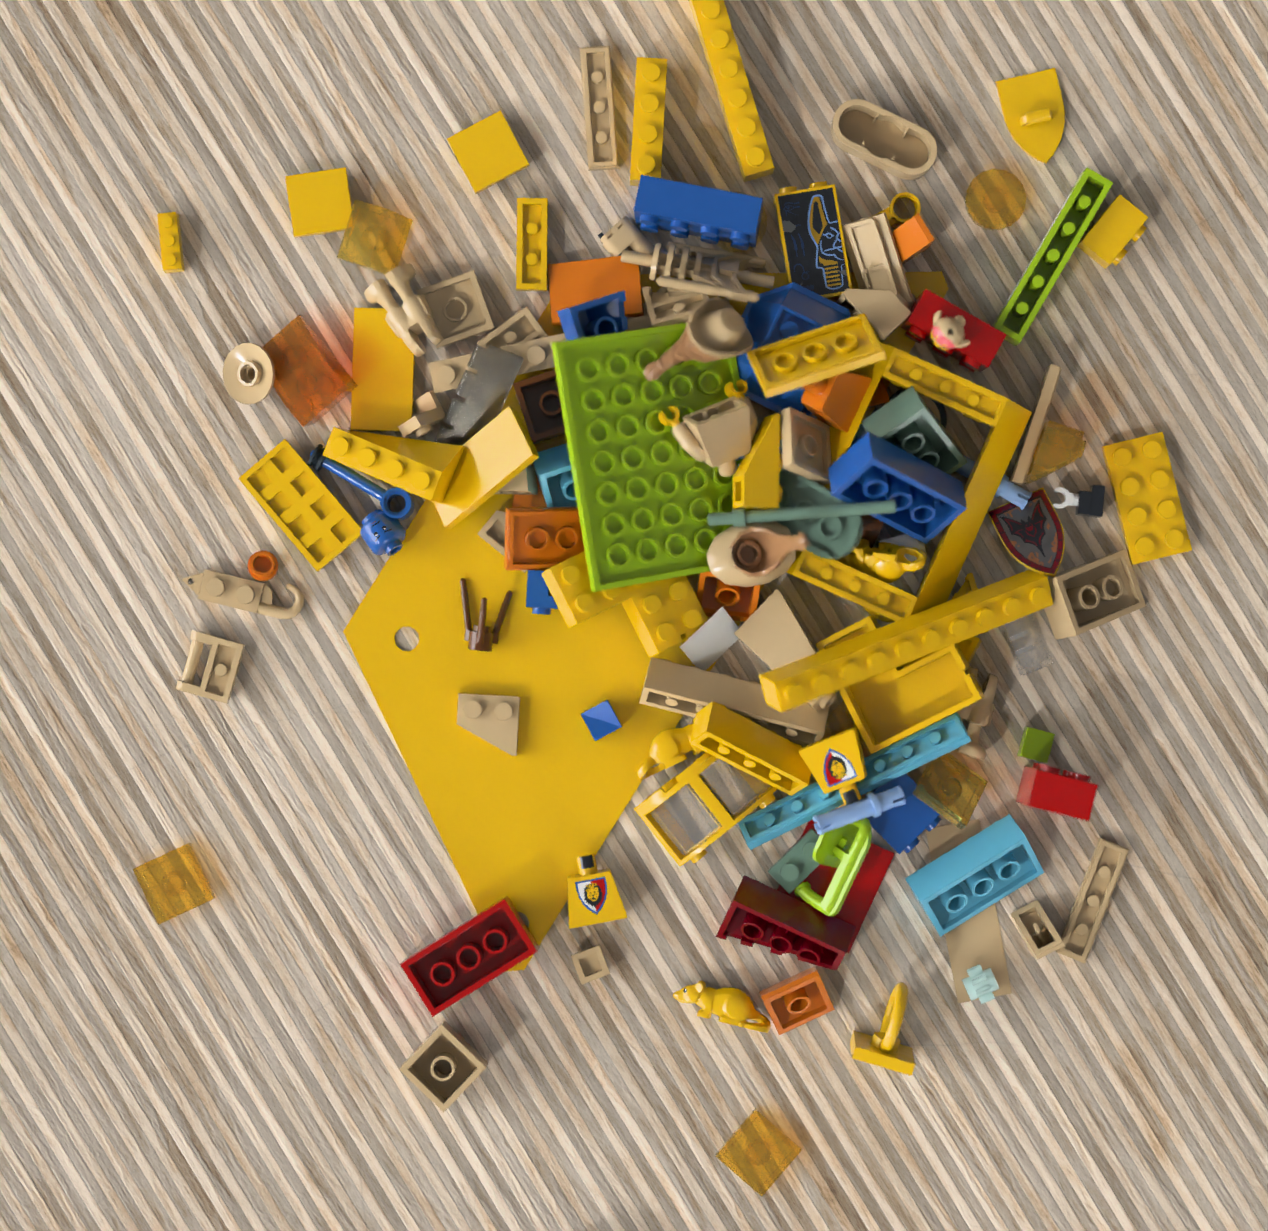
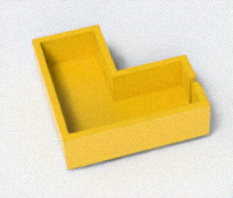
(659, 610)
(905, 698)

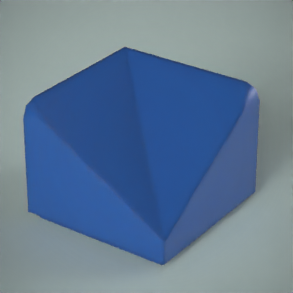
(601, 720)

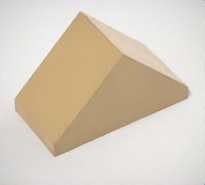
(1037, 930)

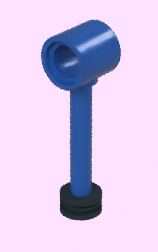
(385, 496)

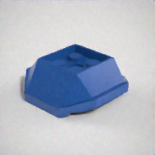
(778, 316)

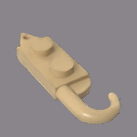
(242, 594)

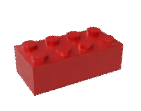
(469, 956)

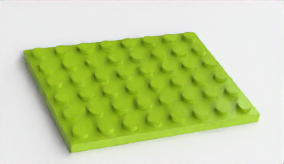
(633, 482)

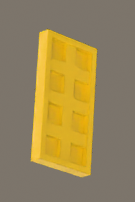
(1146, 498)
(301, 505)

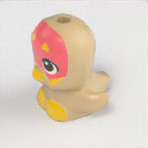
(954, 326)

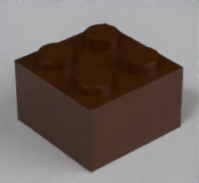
(541, 406)

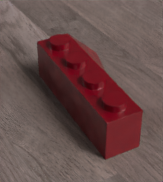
(785, 925)

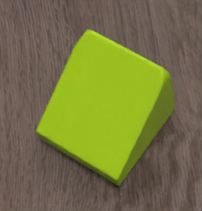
(1036, 744)

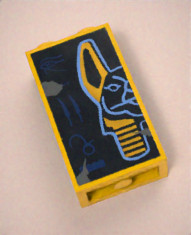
(813, 239)

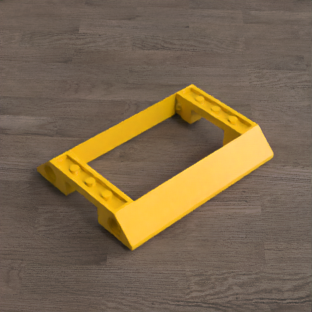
(980, 488)

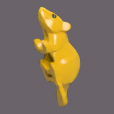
(885, 562)
(668, 749)
(729, 1003)

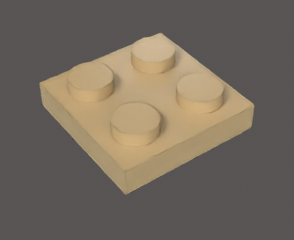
(458, 308)
(805, 445)

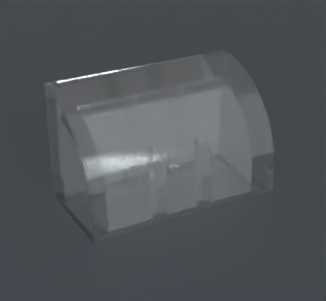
(1027, 644)

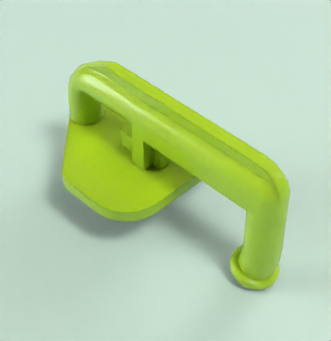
(844, 850)

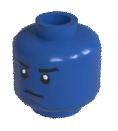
(382, 533)

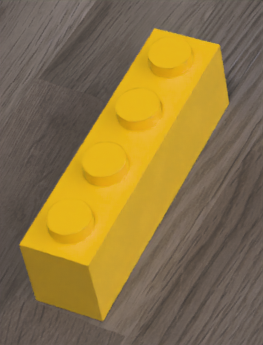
(648, 118)
(750, 748)

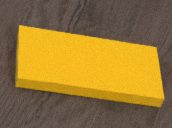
(816, 355)
(383, 374)
(487, 465)

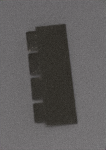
(483, 392)

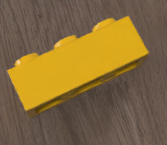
(170, 242)

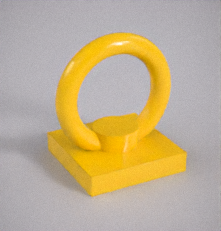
(884, 1047)

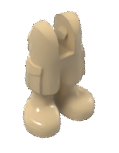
(413, 316)
(978, 715)

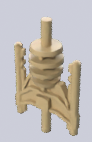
(712, 270)

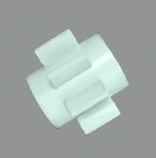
(980, 984)

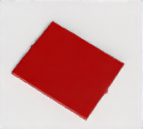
(862, 890)

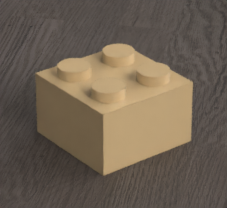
(443, 1066)

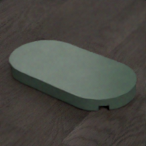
(827, 536)

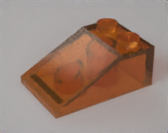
(307, 372)

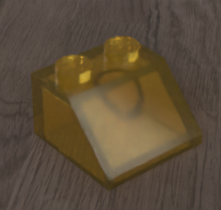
(1055, 449)

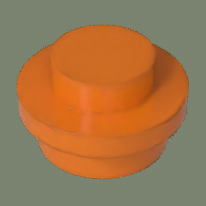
(262, 565)

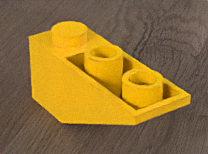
(757, 477)

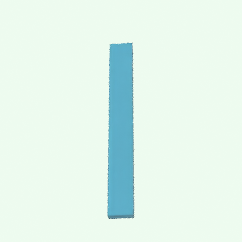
(881, 768)

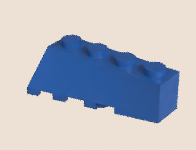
(595, 317)

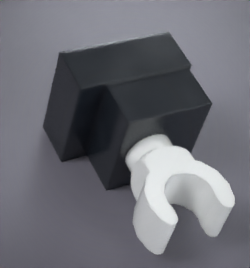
(1087, 502)

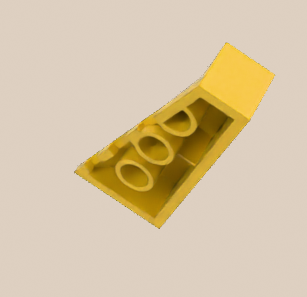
(407, 463)

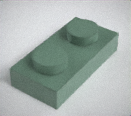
(796, 863)

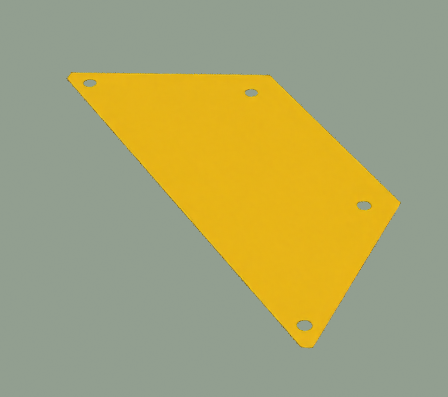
(529, 815)

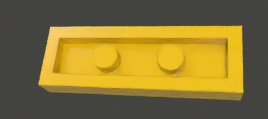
(532, 244)

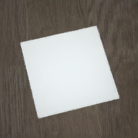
(711, 640)

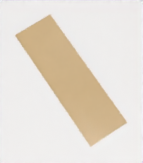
(978, 938)

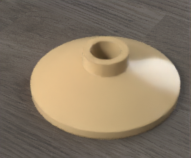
(239, 376)

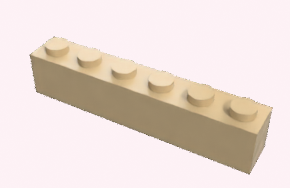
(691, 689)

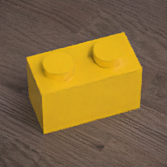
(1113, 231)

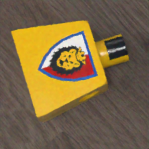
(837, 763)
(593, 895)

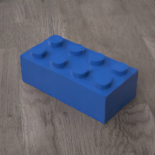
(698, 212)
(883, 472)

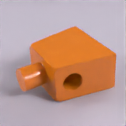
(836, 398)

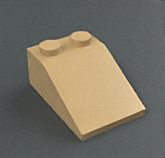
(1093, 595)

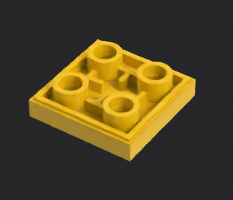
(488, 152)
(319, 202)

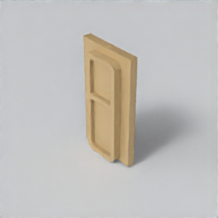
(875, 256)

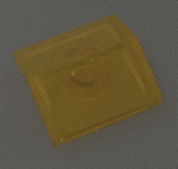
(374, 237)

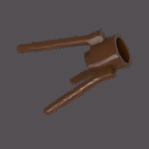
(481, 636)

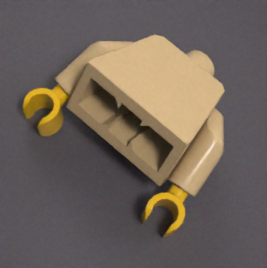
(718, 431)

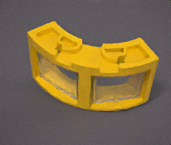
(702, 808)

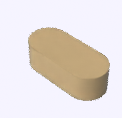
(883, 139)

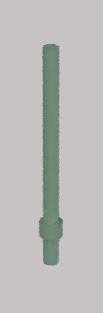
(740, 517)

